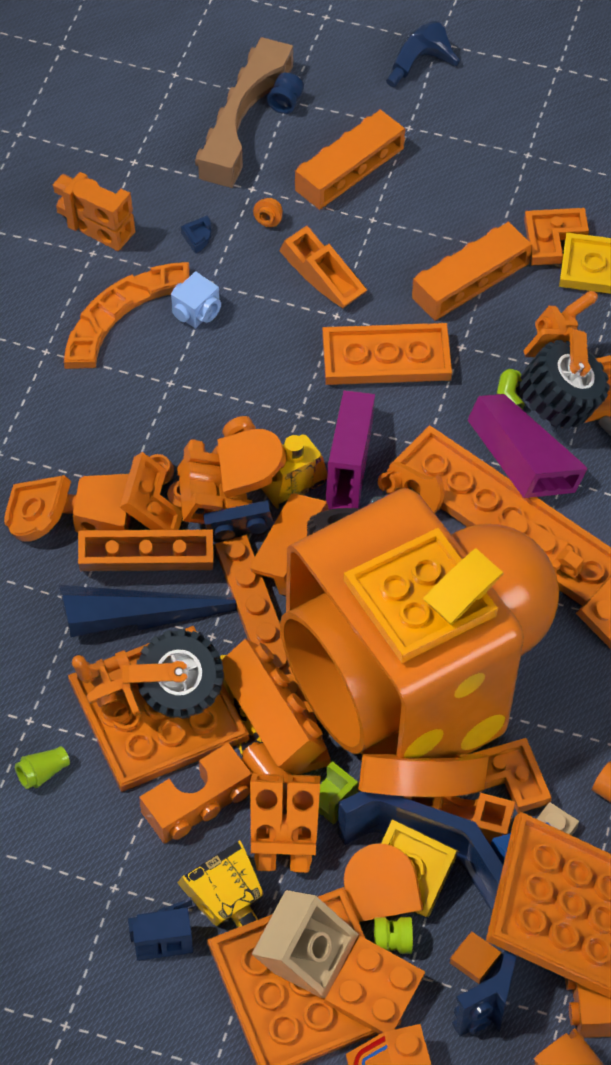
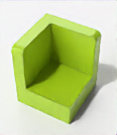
(334, 789)

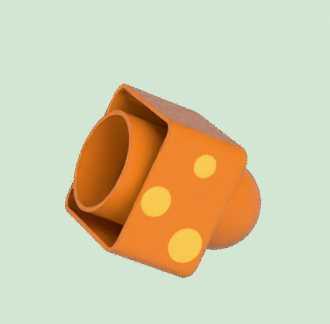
(441, 699)

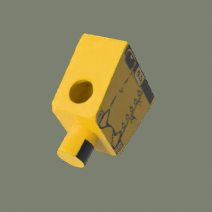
(301, 473)
(224, 886)

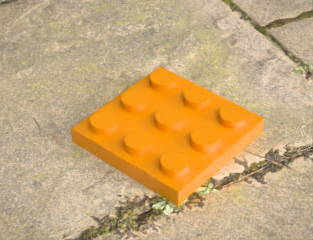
(394, 590)

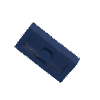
(240, 520)

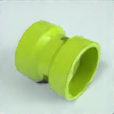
(394, 934)

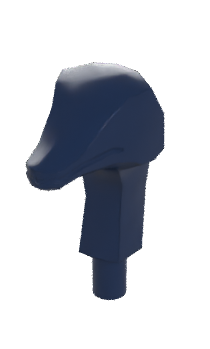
(426, 40)

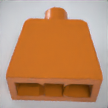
(98, 503)

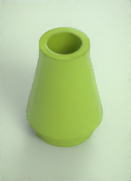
(39, 767)

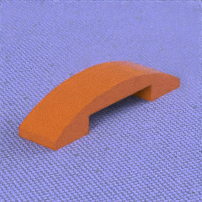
(423, 776)

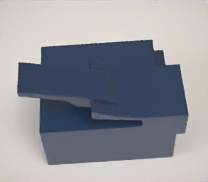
(162, 932)

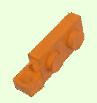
(557, 550)

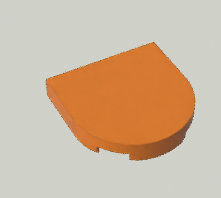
(249, 460)
(36, 507)
(382, 883)

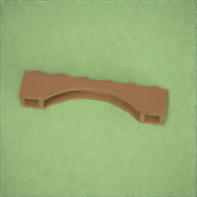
(222, 155)

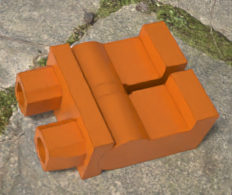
(95, 210)
(202, 483)
(284, 832)

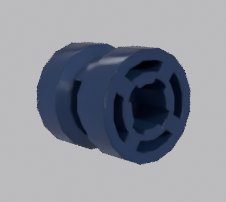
(285, 93)

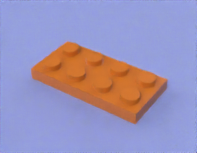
(386, 353)

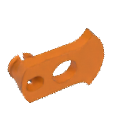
(399, 476)

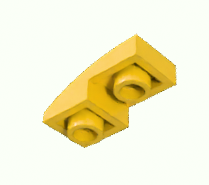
(462, 586)

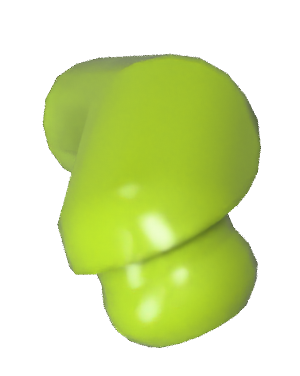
(508, 384)

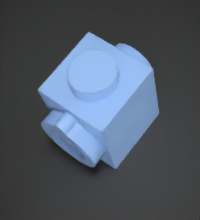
(195, 300)

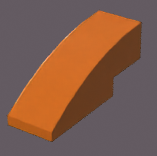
(322, 267)

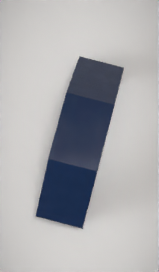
(373, 813)

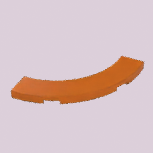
(113, 304)

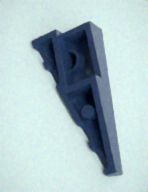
(103, 609)

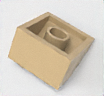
(305, 942)

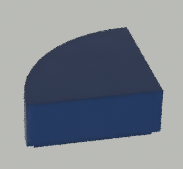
(197, 233)

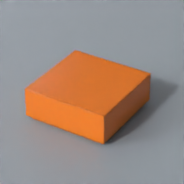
(475, 957)

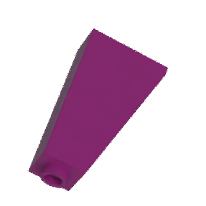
(525, 449)
(350, 450)

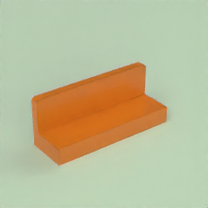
(287, 529)

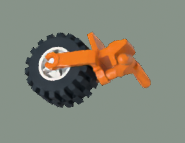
(563, 378)
(175, 675)

